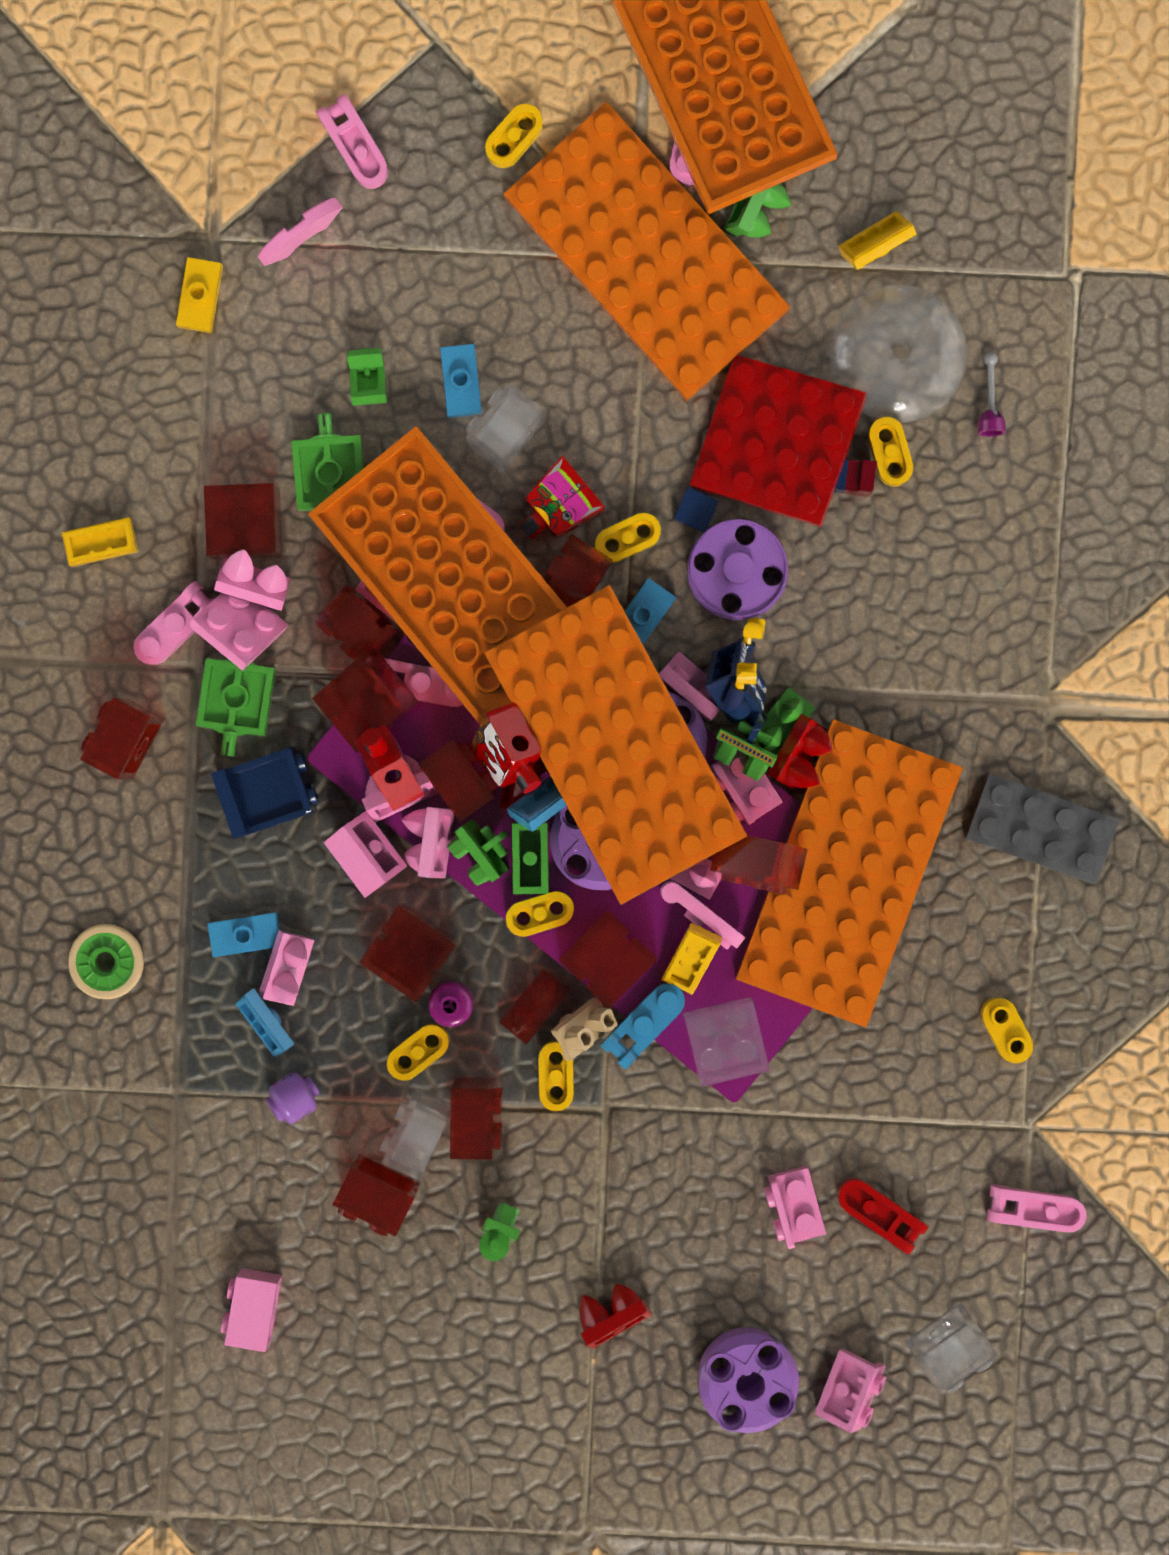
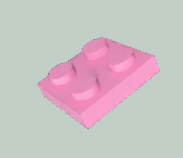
(238, 628)

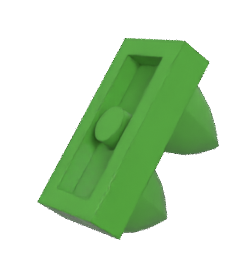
(747, 216)
(783, 718)

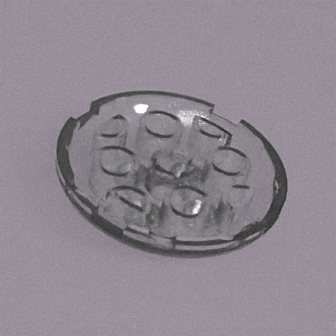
(896, 387)

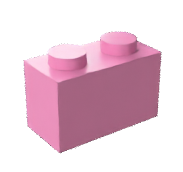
(365, 854)
(252, 1309)

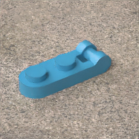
(645, 1023)

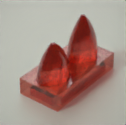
(534, 1006)

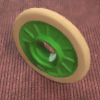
(84, 966)

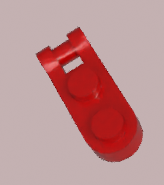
(880, 1213)

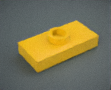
(877, 240)
(199, 295)
(100, 542)
(692, 958)

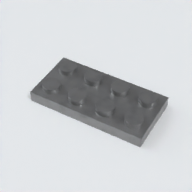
(1041, 828)

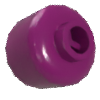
(456, 992)

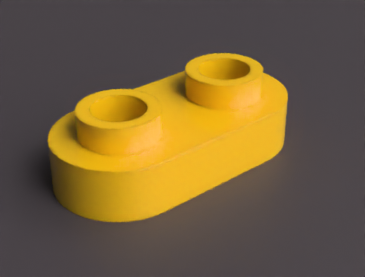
(510, 135)
(891, 452)
(627, 538)
(540, 914)
(1007, 1030)
(418, 1051)
(553, 1075)

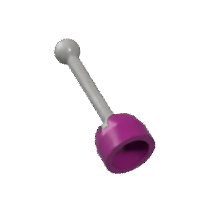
(991, 422)

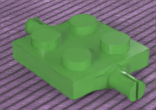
(324, 463)
(235, 700)

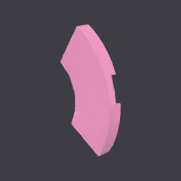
(286, 241)

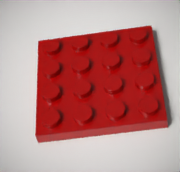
(778, 440)

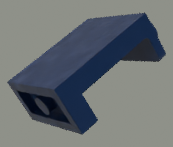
(265, 792)

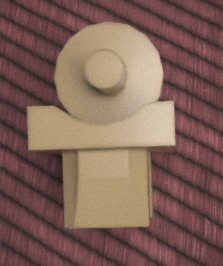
(583, 1027)

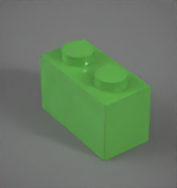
(530, 859)

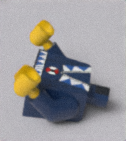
(735, 679)

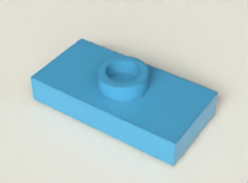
(461, 380)
(648, 608)
(537, 805)
(243, 934)
(264, 1022)

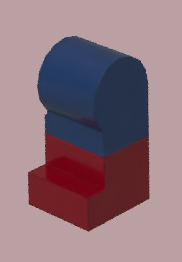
(857, 478)

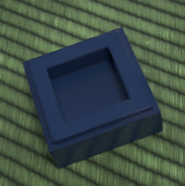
(696, 510)

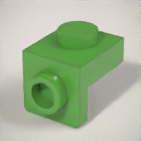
(367, 376)

